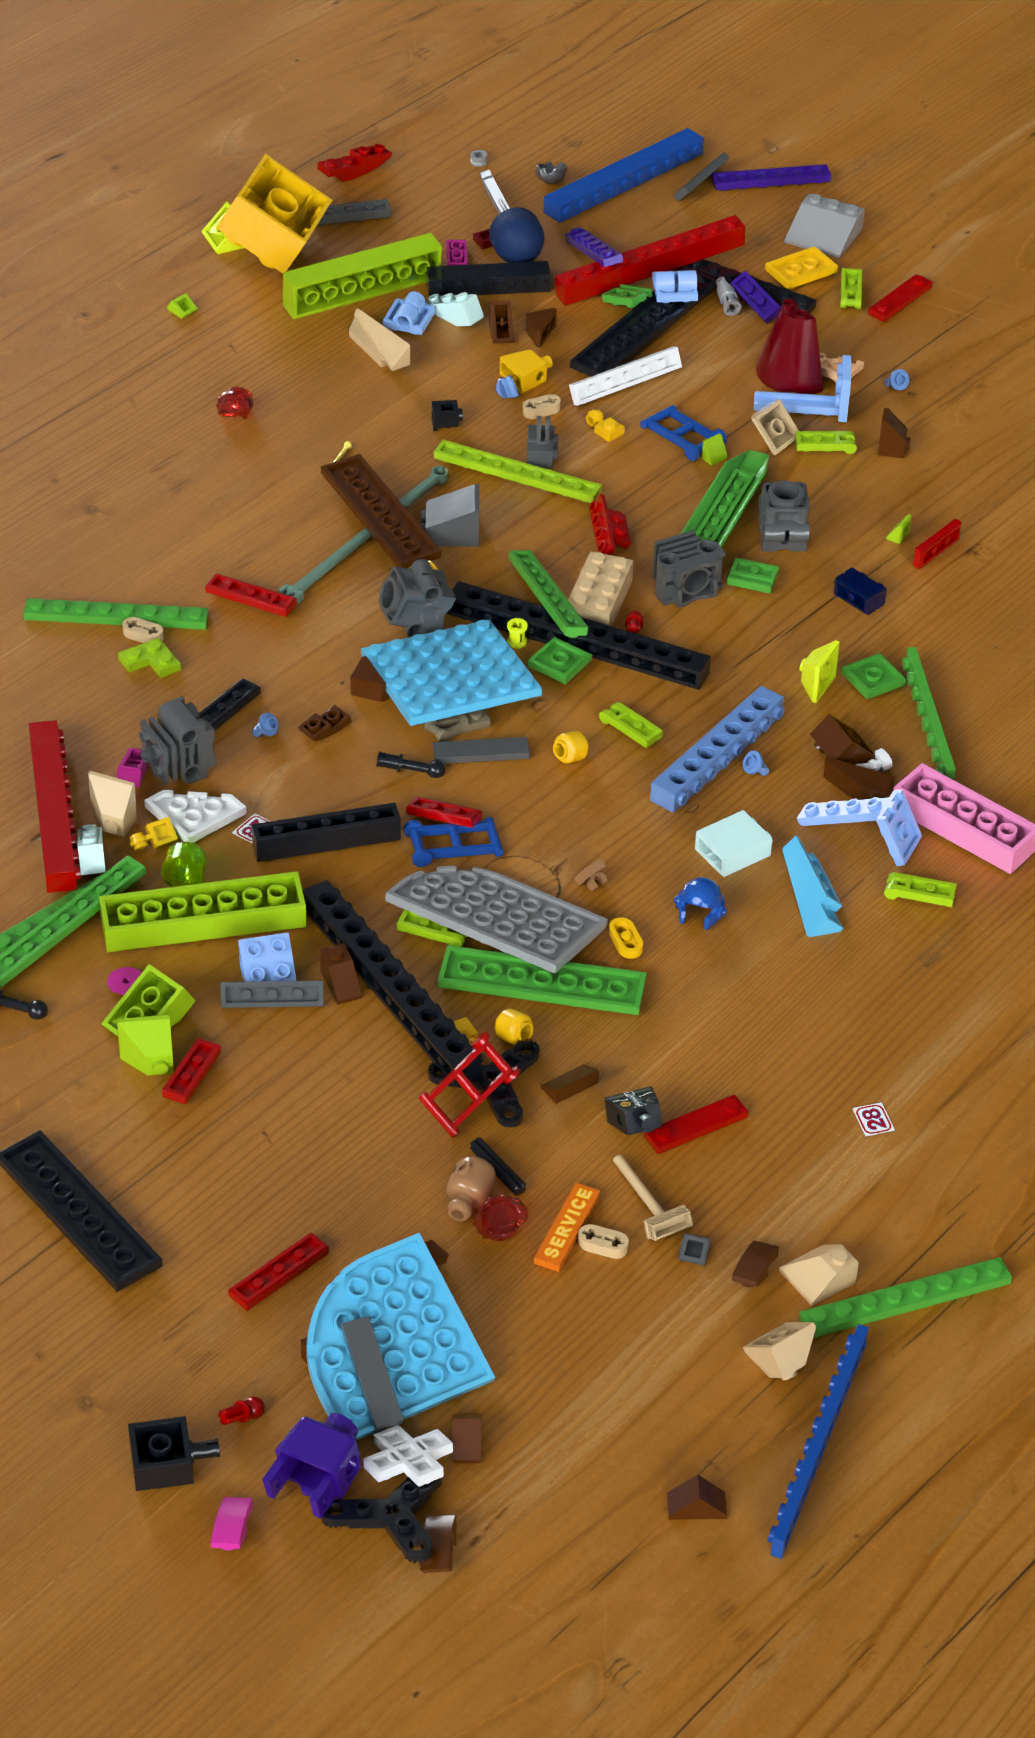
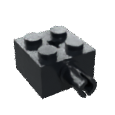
(164, 1453)

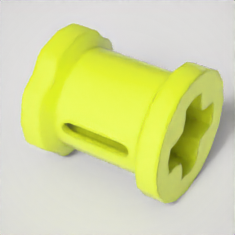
(517, 633)

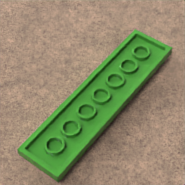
(512, 977)

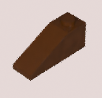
(858, 781)

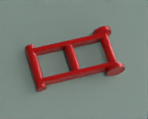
(507, 1075)

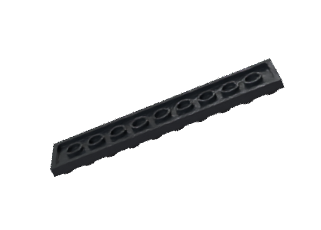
(636, 330)

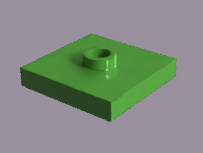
(559, 660)
(873, 676)

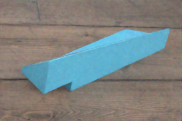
(812, 890)

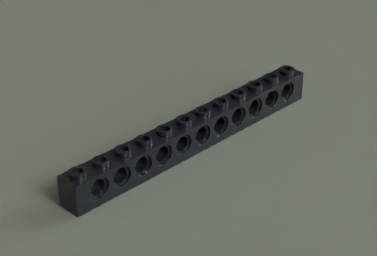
(602, 641)
(390, 980)

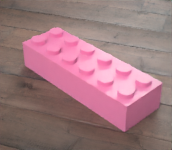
(968, 818)

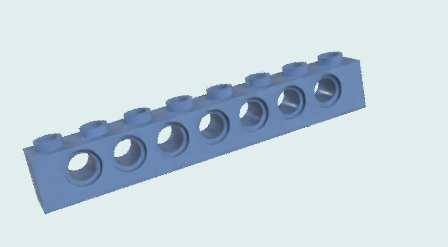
(717, 749)

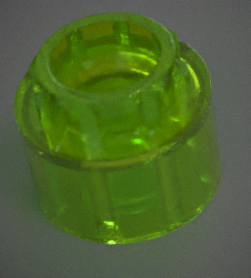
(184, 864)

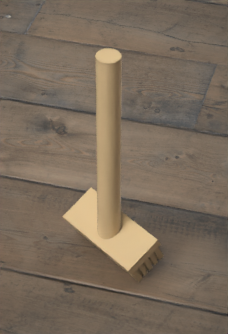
(662, 1222)

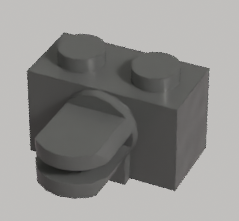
(542, 444)

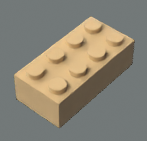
(602, 587)

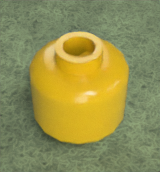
(570, 747)
(513, 1026)

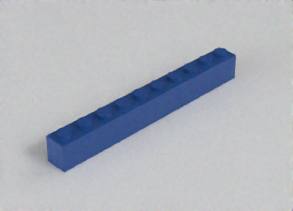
(623, 175)

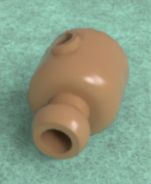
(469, 1186)

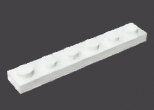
(625, 376)

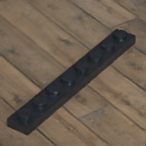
(777, 293)

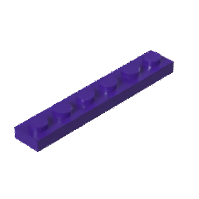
(771, 177)
(593, 247)

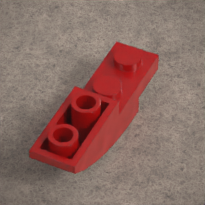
(358, 163)

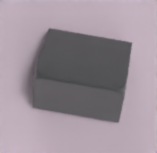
(694, 1249)

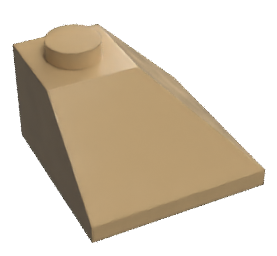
(775, 426)
(112, 803)
(821, 1272)
(782, 1349)

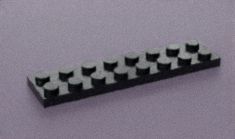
(79, 1211)

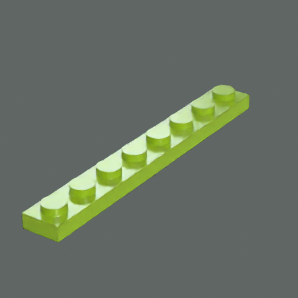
(517, 471)

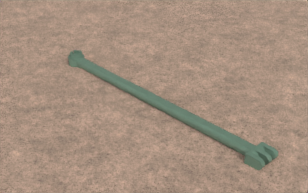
(436, 477)

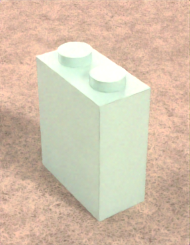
(733, 843)

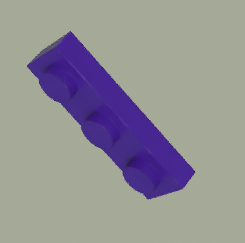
(755, 297)

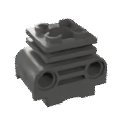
(686, 569)
(178, 743)

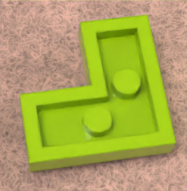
(153, 654)

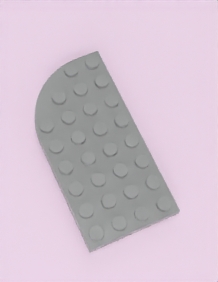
(500, 913)

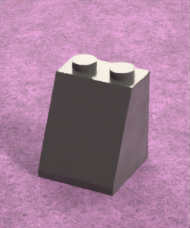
(453, 518)

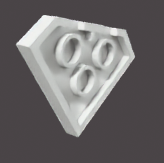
(195, 813)

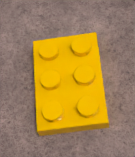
(801, 267)

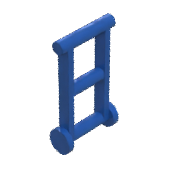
(691, 451)
(423, 857)

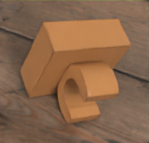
(590, 873)

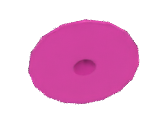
(122, 979)

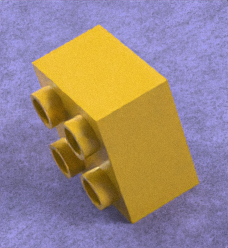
(274, 214)

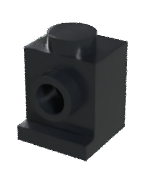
(445, 414)

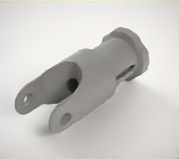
(727, 297)

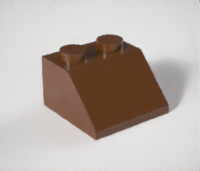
(841, 742)

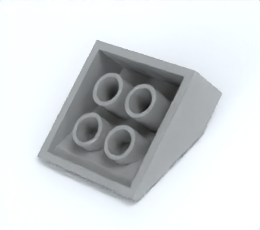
(825, 225)

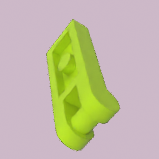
(851, 288)
(825, 441)
(631, 724)
(920, 889)
(420, 926)

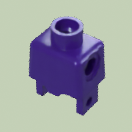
(319, 1459)

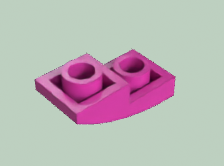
(456, 252)
(230, 1523)

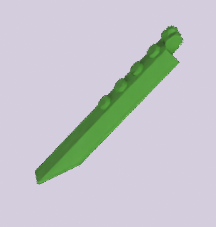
(728, 496)

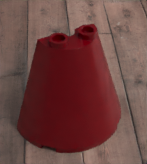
(791, 353)

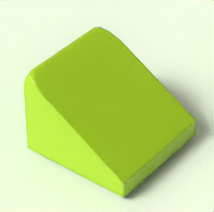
(182, 306)
(714, 450)
(901, 530)

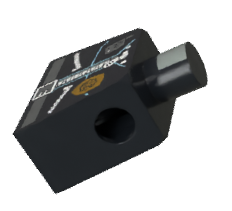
(634, 1111)

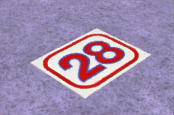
(245, 829)
(873, 1119)

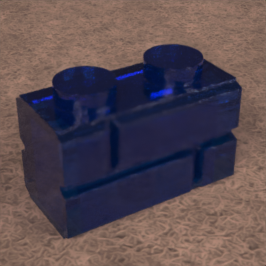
(860, 591)

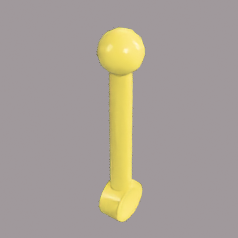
(347, 445)

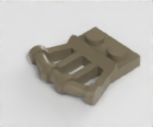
(458, 724)

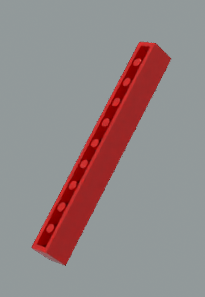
(654, 257)
(54, 806)

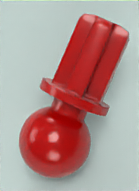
(634, 621)
(242, 1411)

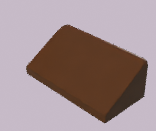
(571, 1083)

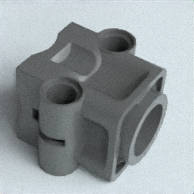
(784, 516)
(416, 598)

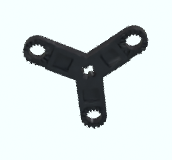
(503, 1098)
(400, 1526)

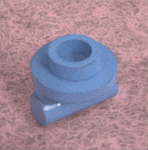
(898, 380)
(506, 387)
(267, 725)
(754, 763)

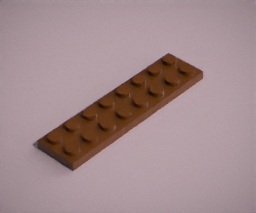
(380, 511)

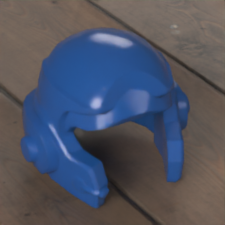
(705, 894)

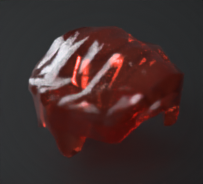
(235, 402)
(500, 1217)

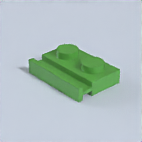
(627, 295)
(753, 575)

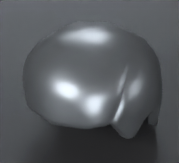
(551, 174)

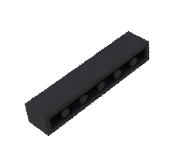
(489, 278)
(326, 832)

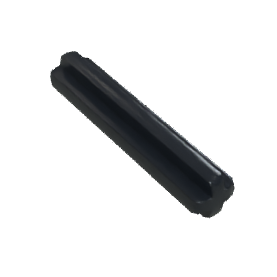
(502, 1170)

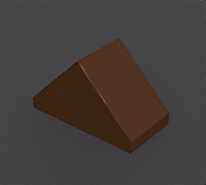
(501, 322)
(540, 325)
(367, 681)
(466, 1438)
(696, 1500)

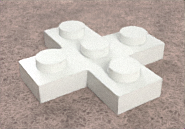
(408, 1455)

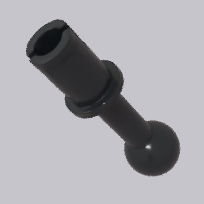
(434, 769)
(36, 1009)

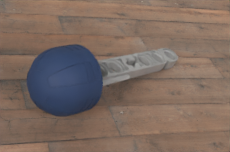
(515, 231)

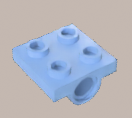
(675, 286)
(409, 314)
(266, 958)

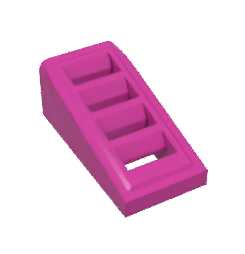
(132, 768)

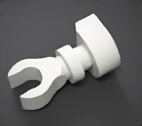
(882, 761)

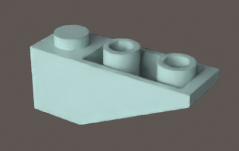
(457, 309)
(91, 849)

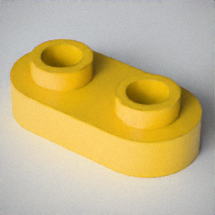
(625, 938)

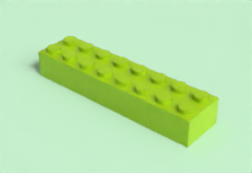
(359, 275)
(202, 911)

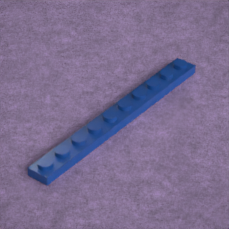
(815, 1447)

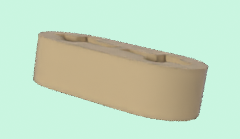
(541, 406)
(142, 630)
(603, 1241)

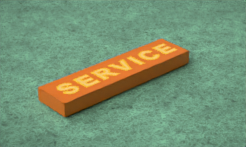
(566, 1227)

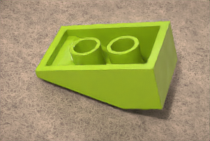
(151, 996)

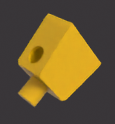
(526, 369)

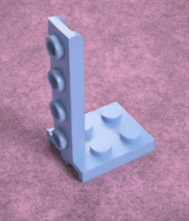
(815, 404)
(891, 813)

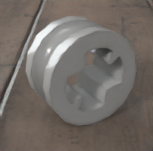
(478, 158)

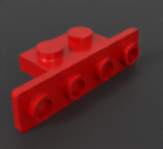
(609, 527)

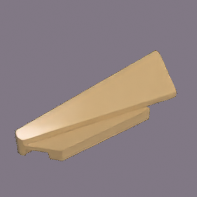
(379, 342)

